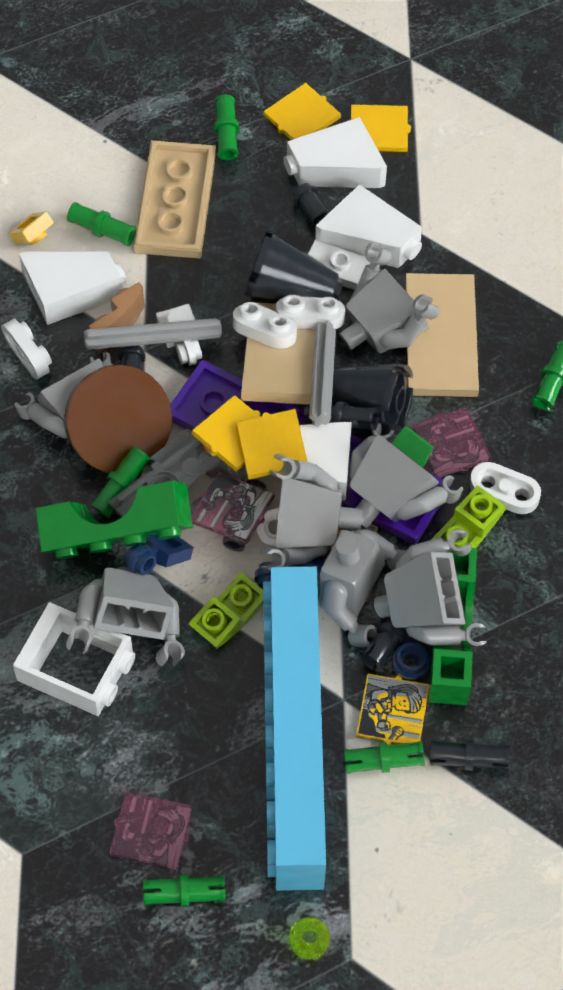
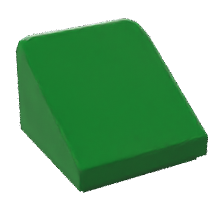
(413, 446)

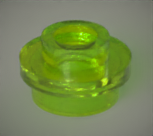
(309, 950)

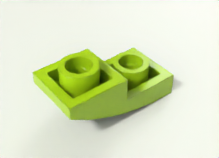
(475, 516)
(229, 612)

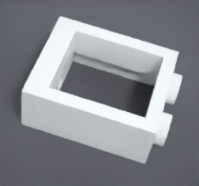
(39, 645)

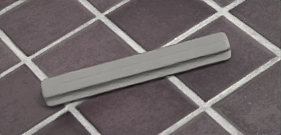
(152, 333)
(322, 374)

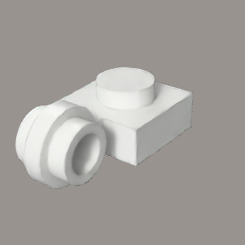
(189, 350)

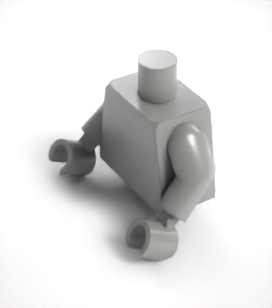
(383, 309)
(53, 399)
(394, 482)
(308, 514)
(350, 576)
(426, 593)
(131, 606)

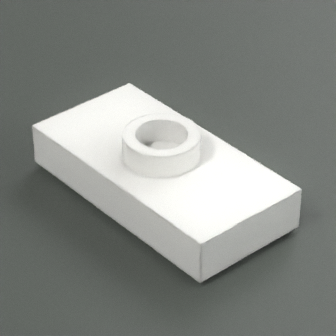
(345, 263)

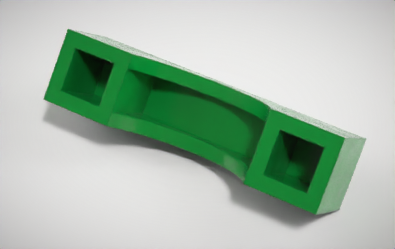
(157, 510)
(453, 663)

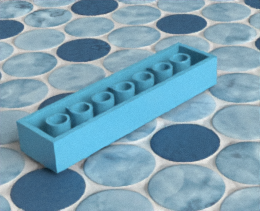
(293, 730)

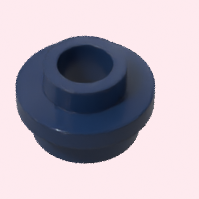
(411, 651)

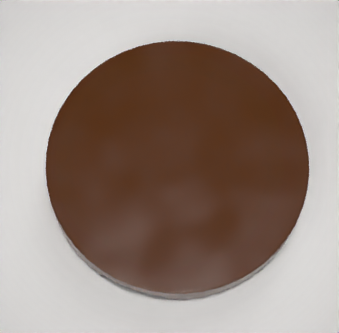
(114, 412)

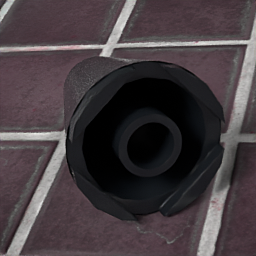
(287, 270)
(376, 387)

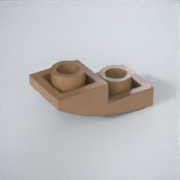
(125, 308)

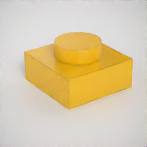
(31, 229)

